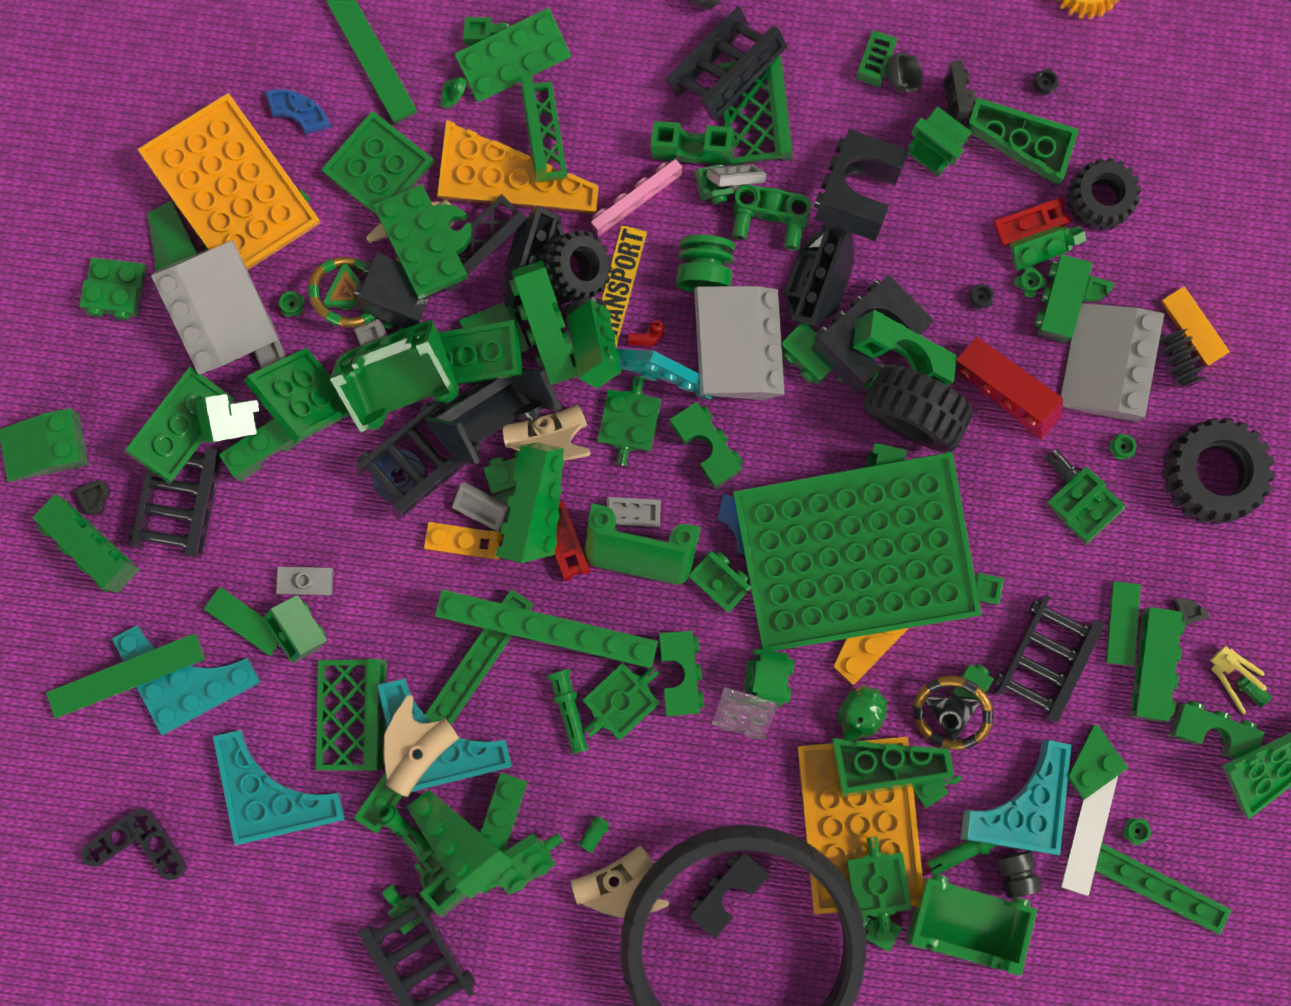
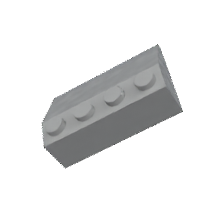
(214, 306)
(739, 342)
(1112, 361)

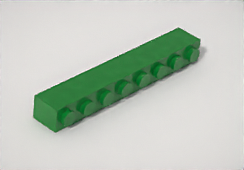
(546, 628)

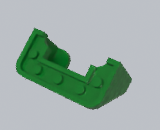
(393, 374)
(639, 555)
(972, 925)

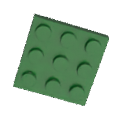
(377, 163)
(298, 395)

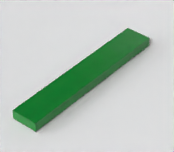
(373, 59)
(126, 676)
(1161, 889)

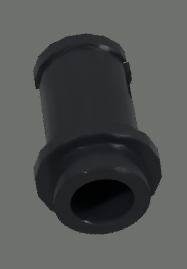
(1063, 467)

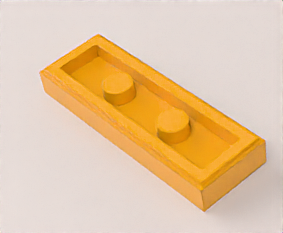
(1189, 316)

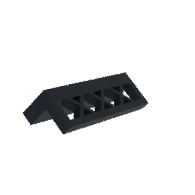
(495, 236)

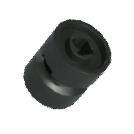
(1019, 874)

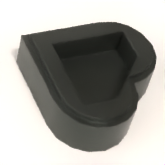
(93, 497)

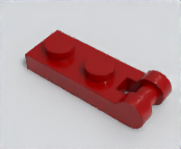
(1030, 221)
(568, 546)

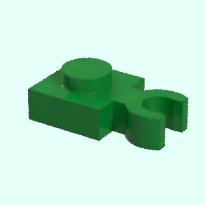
(933, 792)

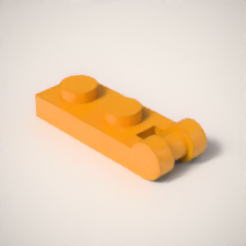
(462, 540)

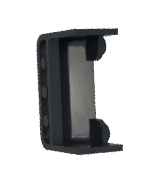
(487, 409)

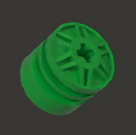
(704, 262)

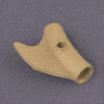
(551, 429)
(403, 738)
(599, 894)

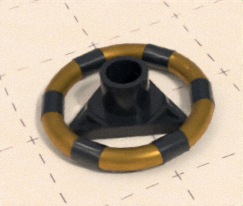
(953, 712)

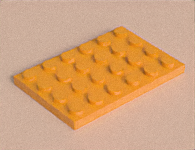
(229, 182)
(841, 824)

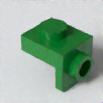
(709, 190)

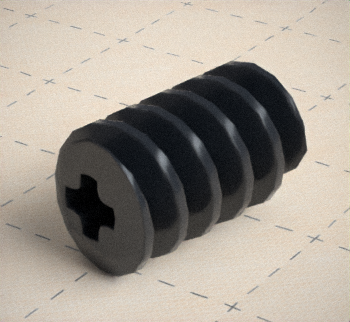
(1181, 359)

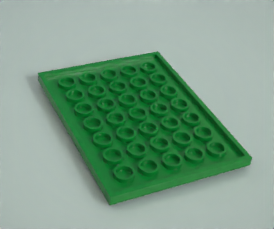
(858, 552)

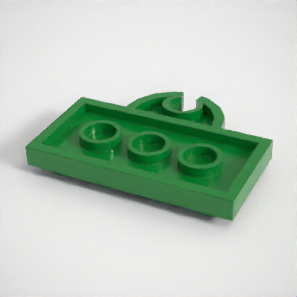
(425, 240)

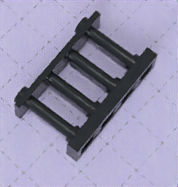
(739, 76)
(423, 484)
(198, 516)
(1063, 682)
(388, 961)

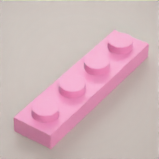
(643, 191)

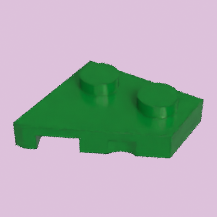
(1095, 764)

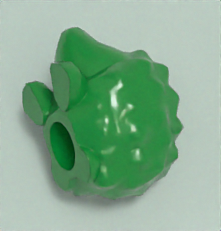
(862, 713)

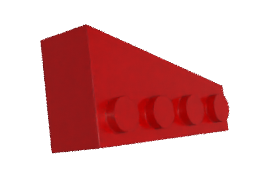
(1010, 387)

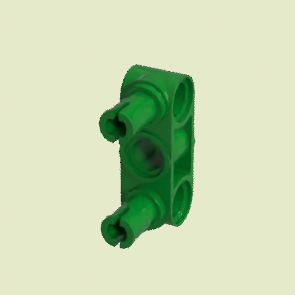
(772, 206)

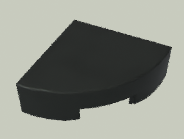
(1191, 611)

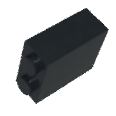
(389, 293)

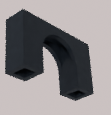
(842, 205)
(835, 343)

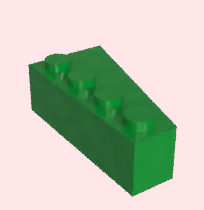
(533, 504)

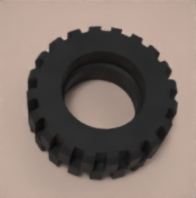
(918, 408)
(1244, 449)

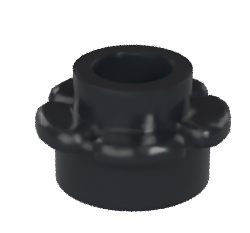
(1045, 75)
(981, 289)

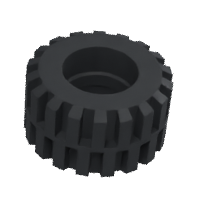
(1115, 177)
(592, 262)

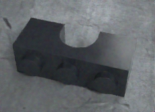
(709, 910)

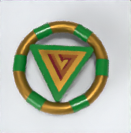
(340, 293)

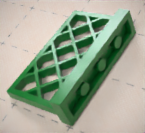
(778, 113)
(374, 718)

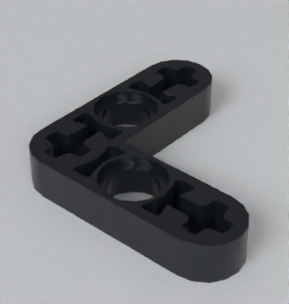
(135, 834)

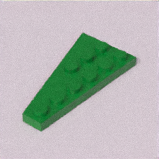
(1260, 775)

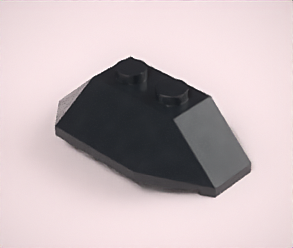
(527, 246)
(820, 276)

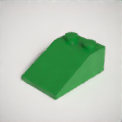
(43, 445)

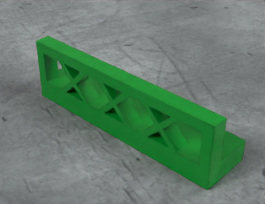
(534, 129)

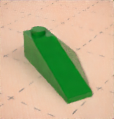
(169, 236)

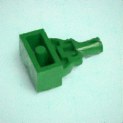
(437, 886)

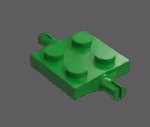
(629, 421)
(621, 701)
(531, 860)
(879, 883)

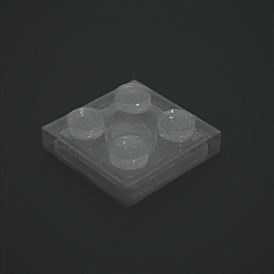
(744, 714)

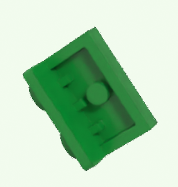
(720, 580)

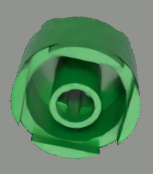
(769, 675)

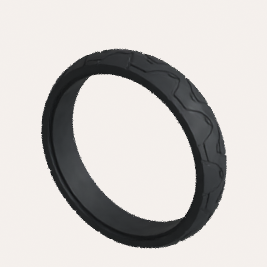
(733, 839)

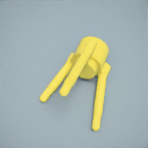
(1227, 661)

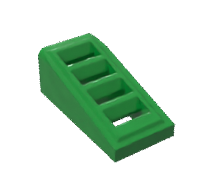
(870, 76)

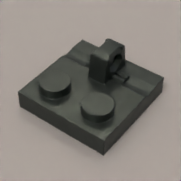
(958, 98)

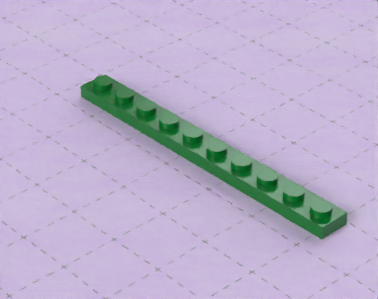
(449, 703)

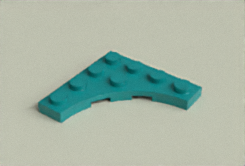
(654, 365)
(187, 692)
(460, 759)
(259, 804)
(1034, 814)

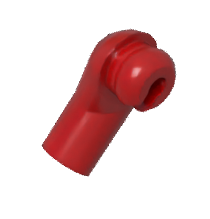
(649, 337)

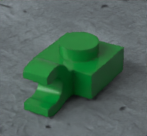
(479, 28)
(400, 906)
(873, 934)

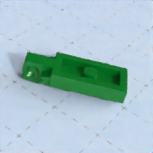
(1045, 245)

